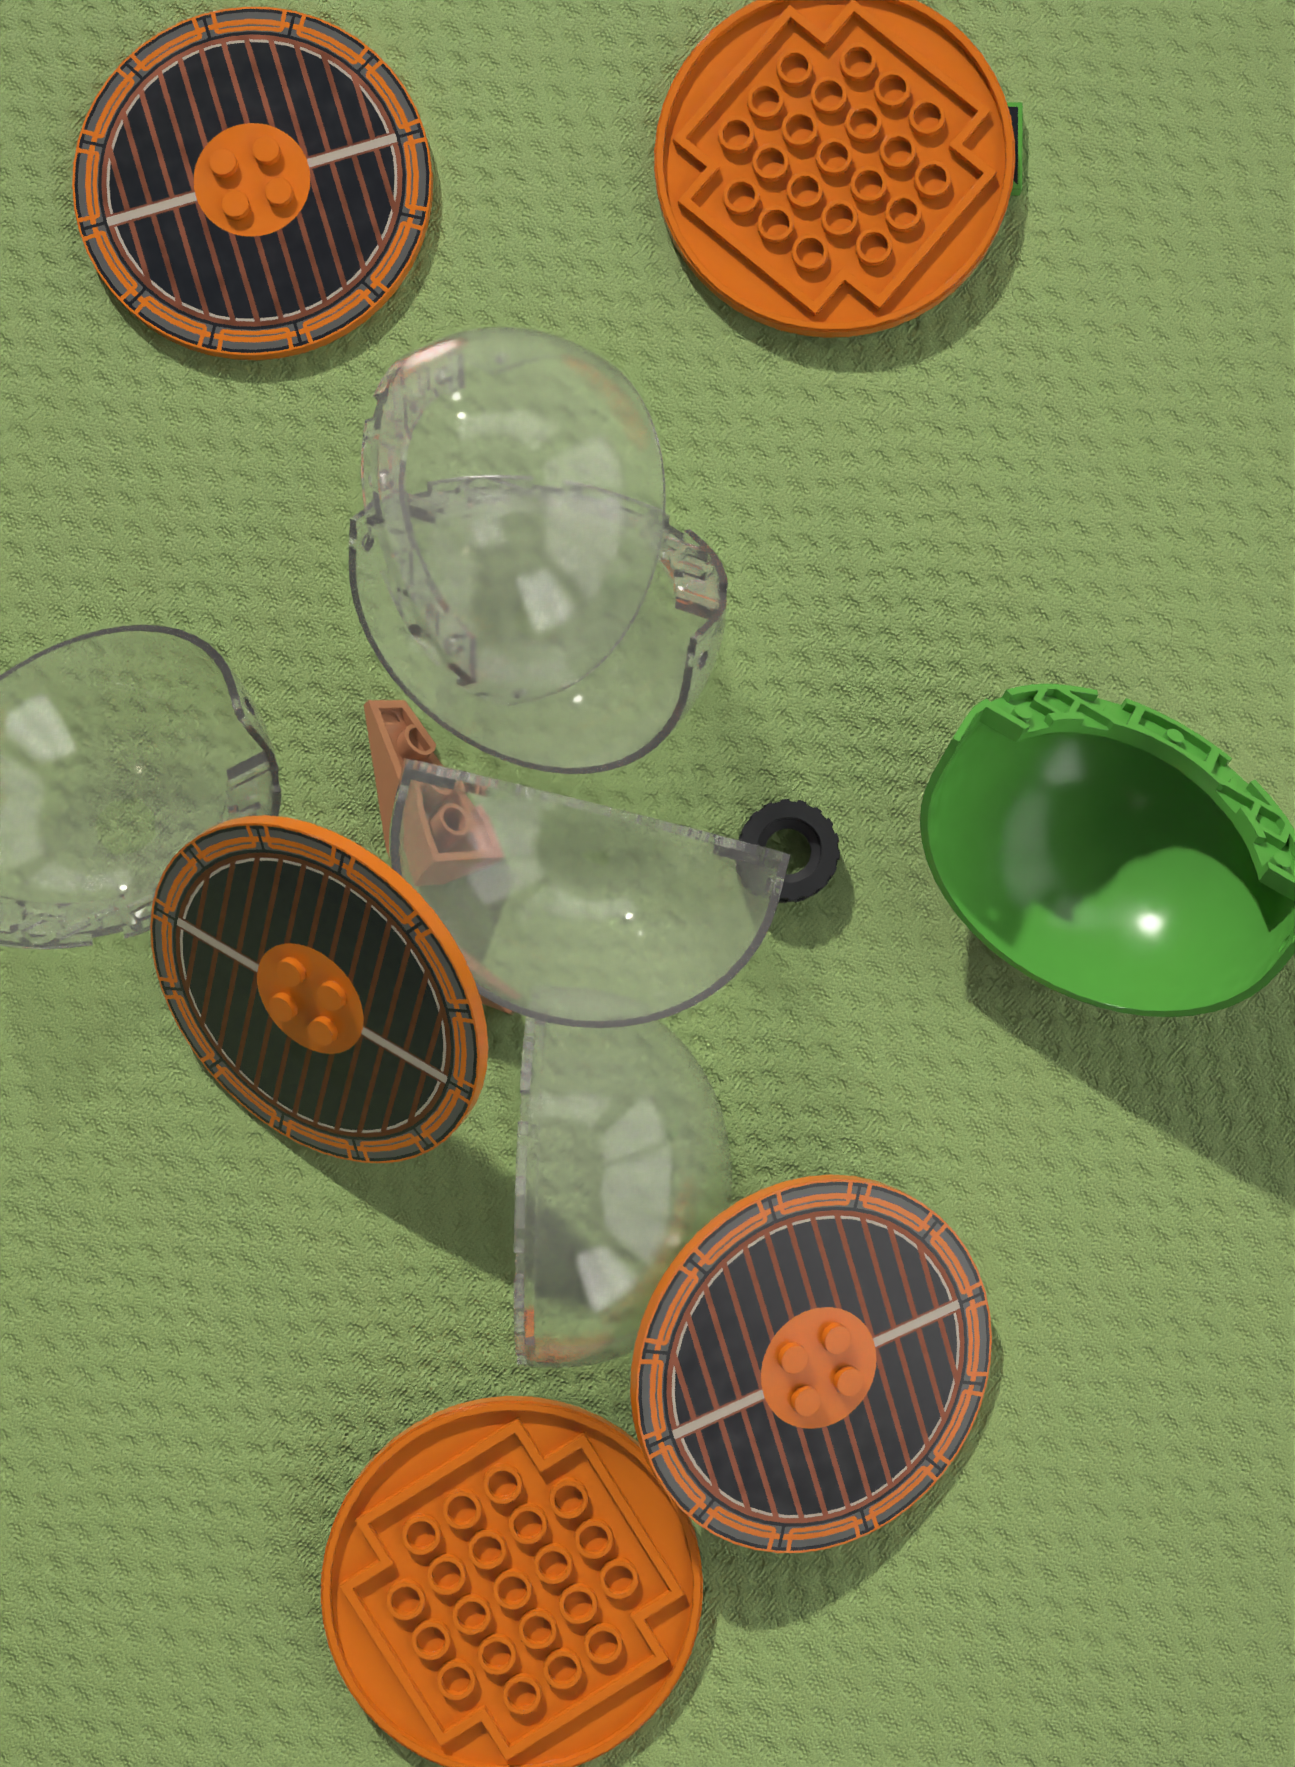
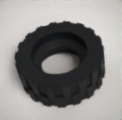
(816, 830)

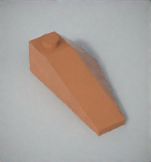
(394, 735)

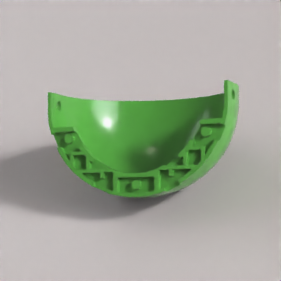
(1111, 853)

